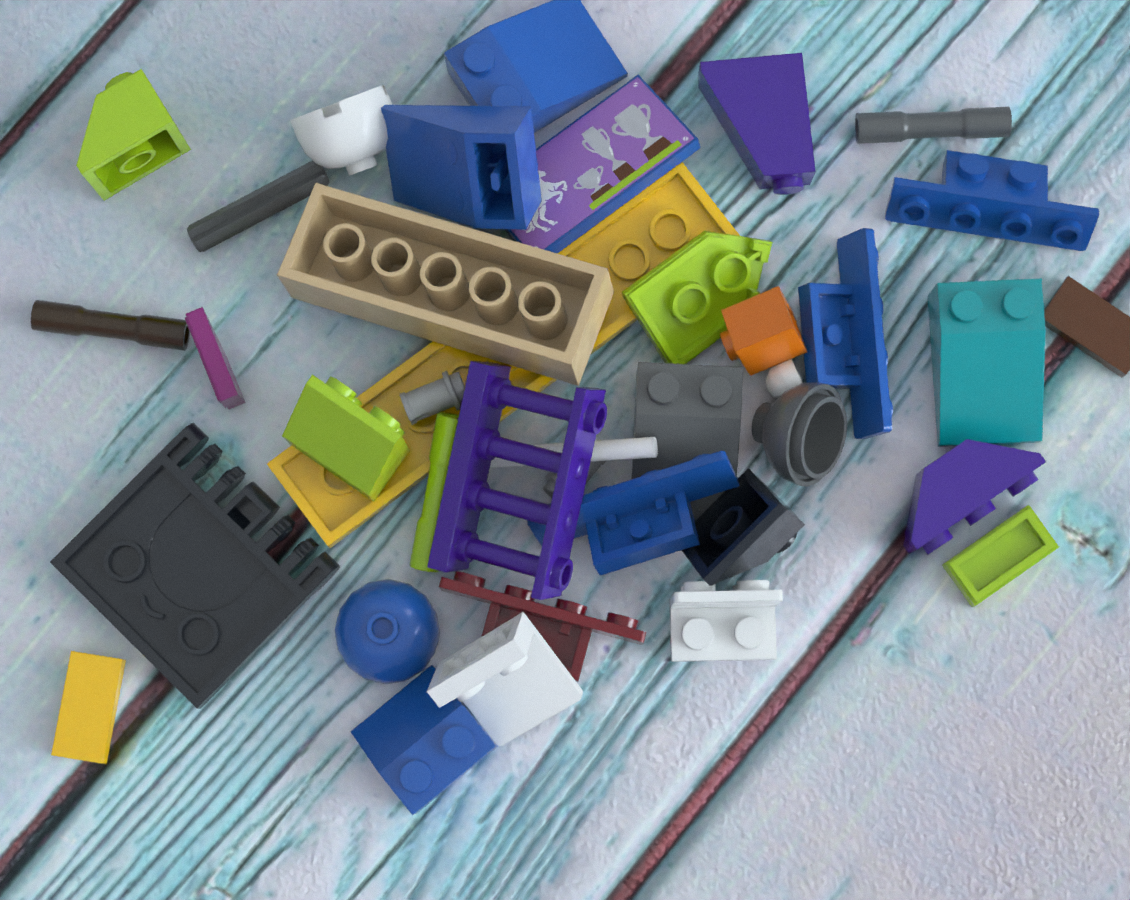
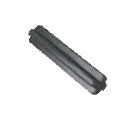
(256, 206)

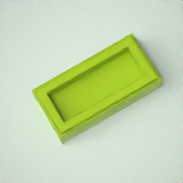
(1000, 556)

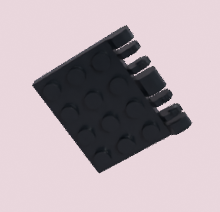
(186, 572)

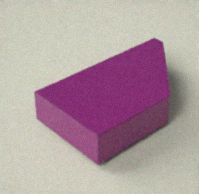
(214, 359)

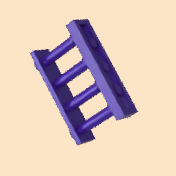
(469, 493)

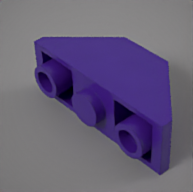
(962, 487)

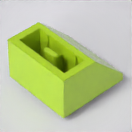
(345, 438)

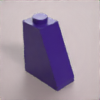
(765, 116)

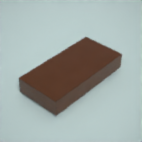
(1090, 325)

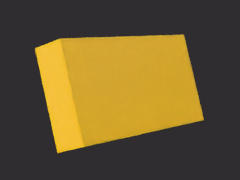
(88, 707)

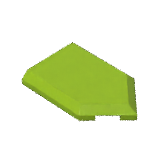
(685, 293)

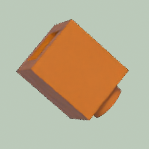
(762, 331)

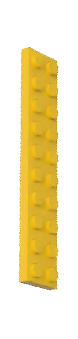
(625, 242)

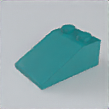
(988, 360)

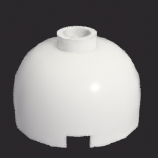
(345, 131)

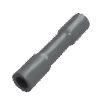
(966, 123)

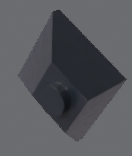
(742, 530)

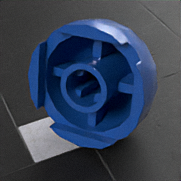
(387, 631)

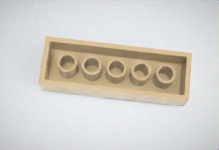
(447, 283)

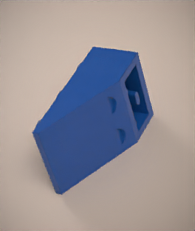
(465, 162)

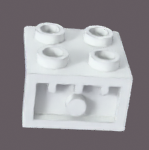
(724, 623)
(506, 680)

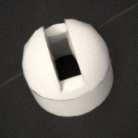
(782, 378)

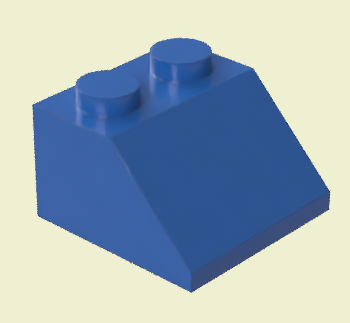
(420, 745)

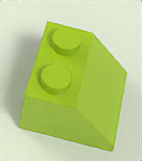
(127, 135)

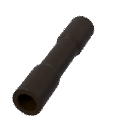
(78, 321)

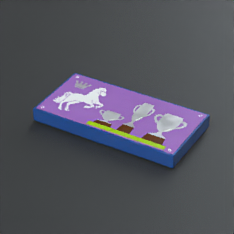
(604, 163)

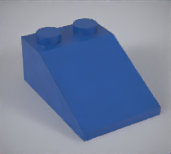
(538, 60)

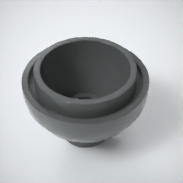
(802, 432)

